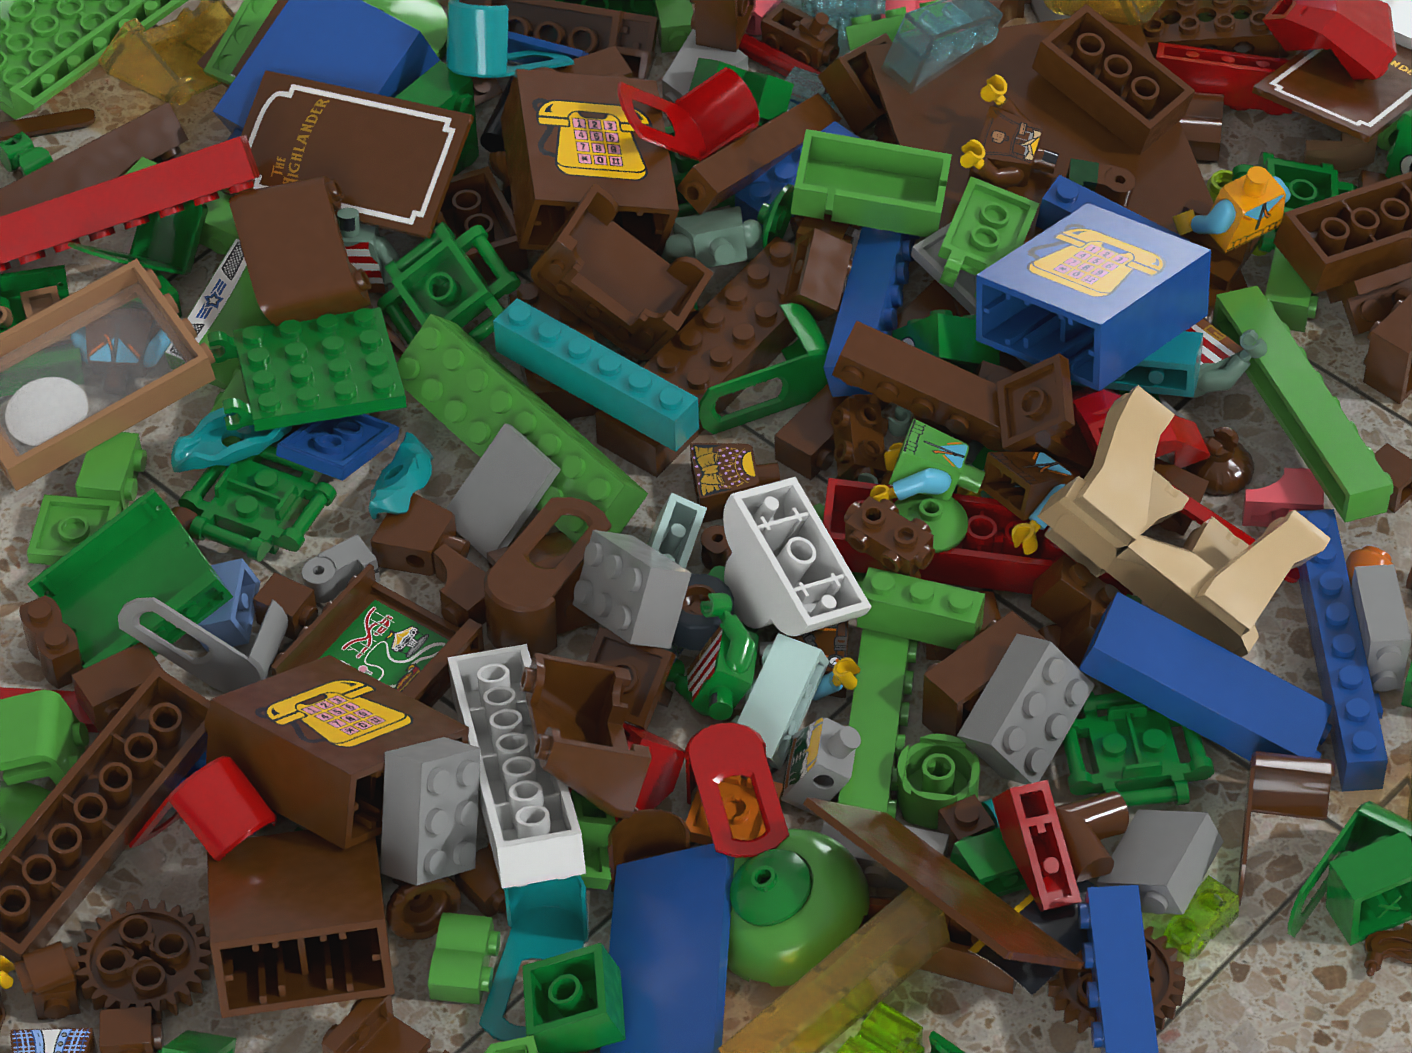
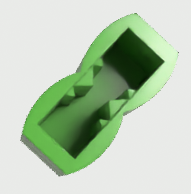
(462, 958)

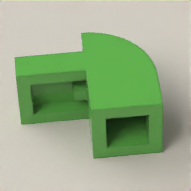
(595, 828)

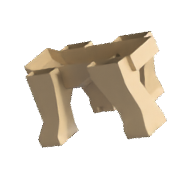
(1207, 586)

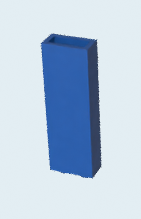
(1202, 684)

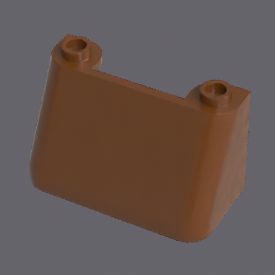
(298, 251)
(617, 279)
(581, 730)

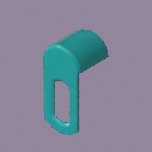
(480, 40)
(544, 923)

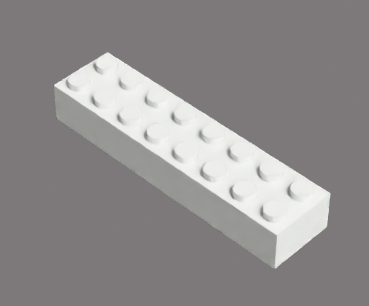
(522, 805)

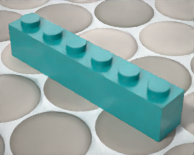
(596, 374)

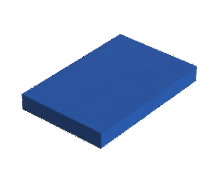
(338, 444)

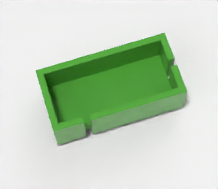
(870, 183)

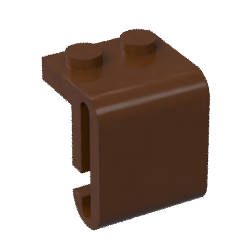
(547, 555)
(374, 1029)

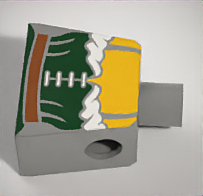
(819, 762)

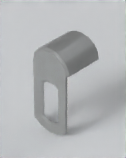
(223, 666)

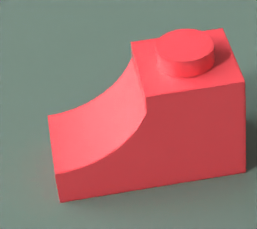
(1294, 490)

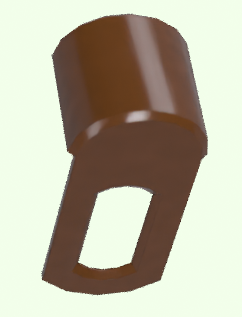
(521, 593)
(1284, 788)
(645, 836)

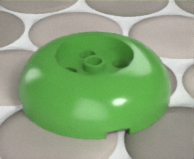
(828, 918)

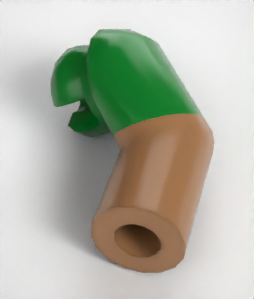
(5, 313)

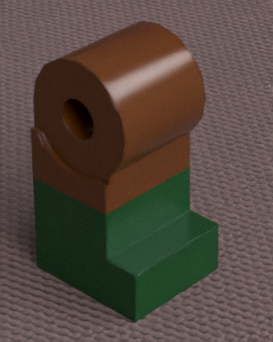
(1103, 180)

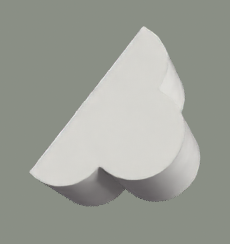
(786, 563)

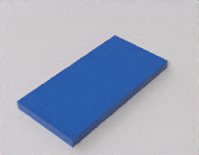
(672, 950)

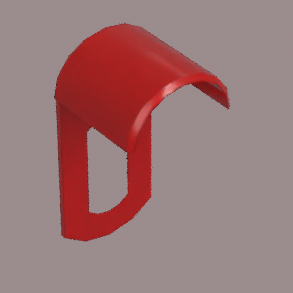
(702, 119)
(726, 752)
(216, 806)

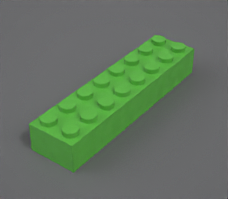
(479, 395)

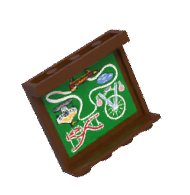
(385, 639)

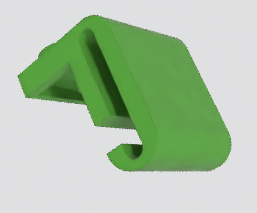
(39, 737)

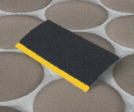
(1058, 923)

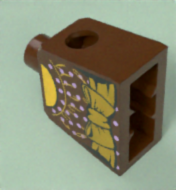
(724, 470)

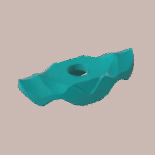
(205, 446)
(401, 478)

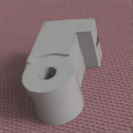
(336, 566)

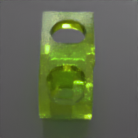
(1202, 918)

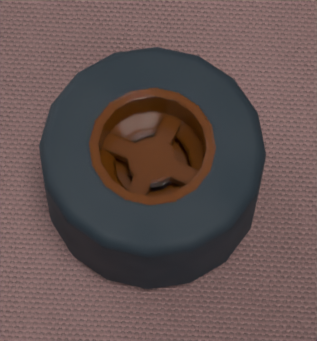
(693, 627)

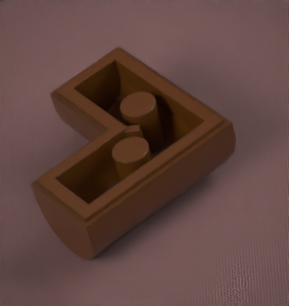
(1084, 826)

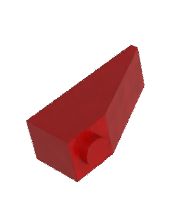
(1037, 844)

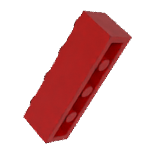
(1223, 74)

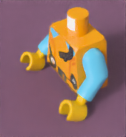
(1241, 210)

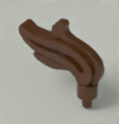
(1388, 944)

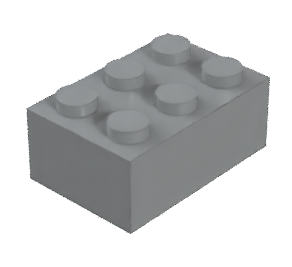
(631, 589)
(1026, 709)
(430, 810)

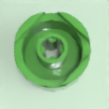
(934, 776)

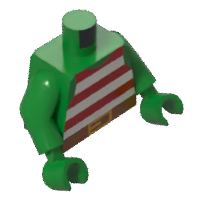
(722, 668)

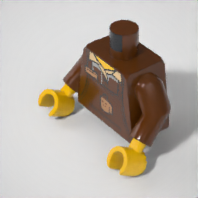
(1007, 143)

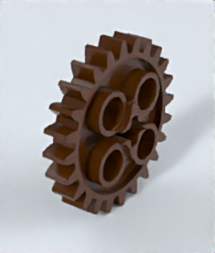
(144, 959)
(1166, 990)

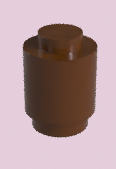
(47, 968)

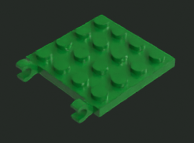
(311, 370)

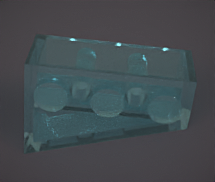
(938, 39)

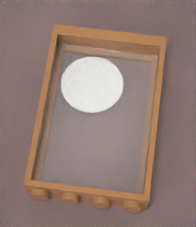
(93, 370)

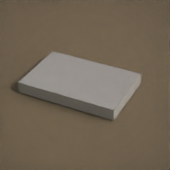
(501, 491)

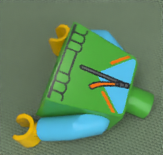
(927, 465)

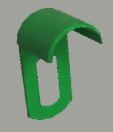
(162, 243)
(800, 376)
(1363, 827)

